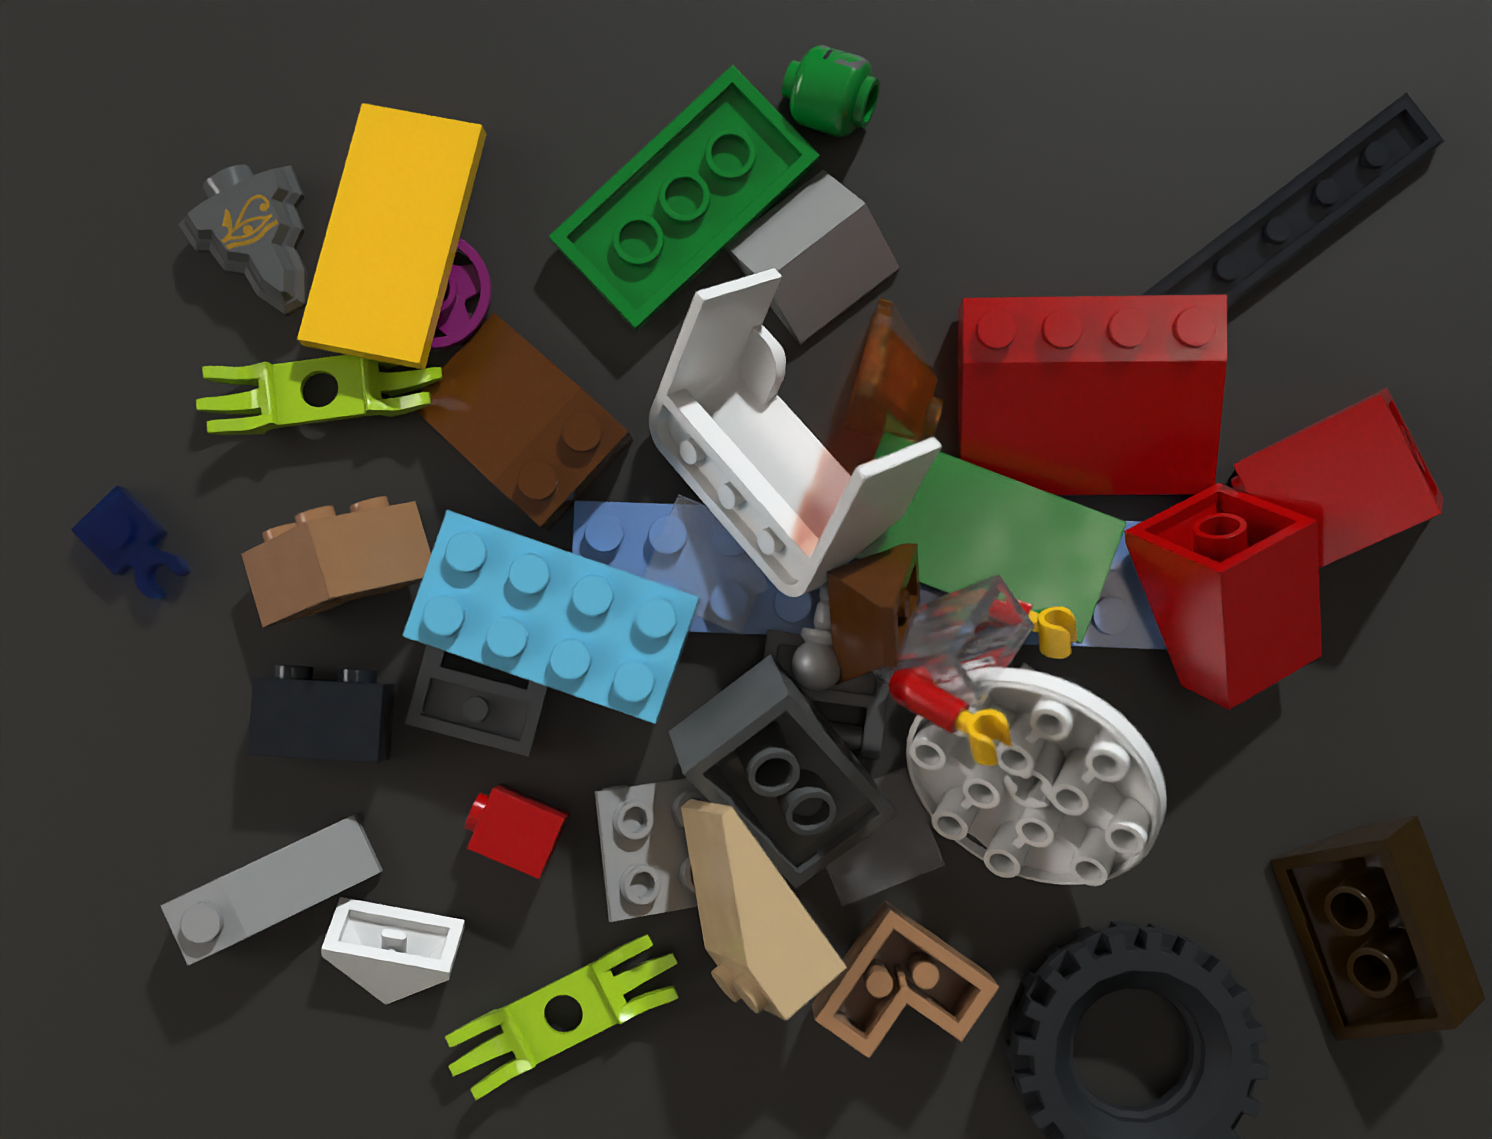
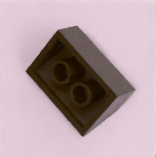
(1379, 931)

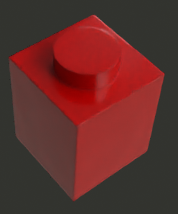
(515, 829)

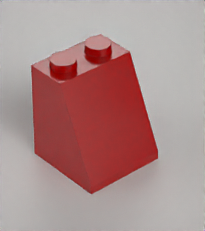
(1348, 473)
(1231, 590)

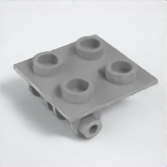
(646, 848)

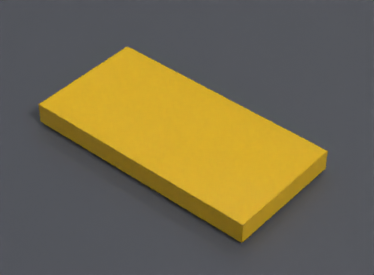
(392, 236)

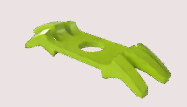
(282, 399)
(534, 1040)

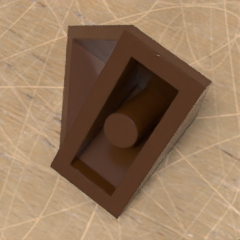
(873, 609)

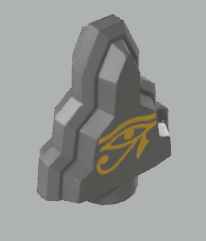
(254, 231)

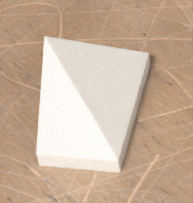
(391, 948)

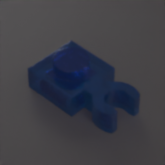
(126, 537)

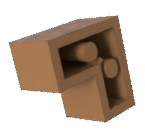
(336, 559)
(896, 966)

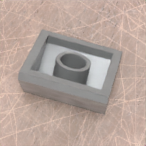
(822, 248)

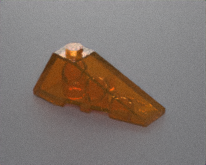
(893, 382)

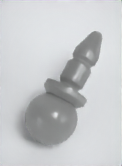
(814, 660)

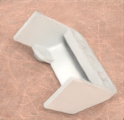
(756, 459)

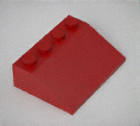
(1094, 391)

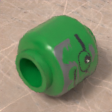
(831, 91)

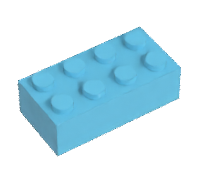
(552, 617)

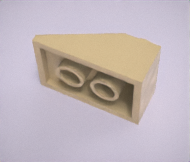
(751, 918)

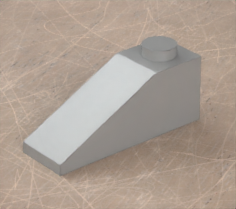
(271, 889)

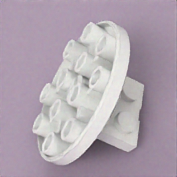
(1063, 803)

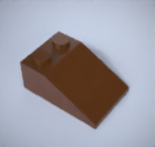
(523, 422)

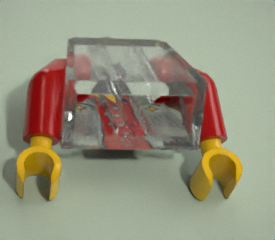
(960, 652)

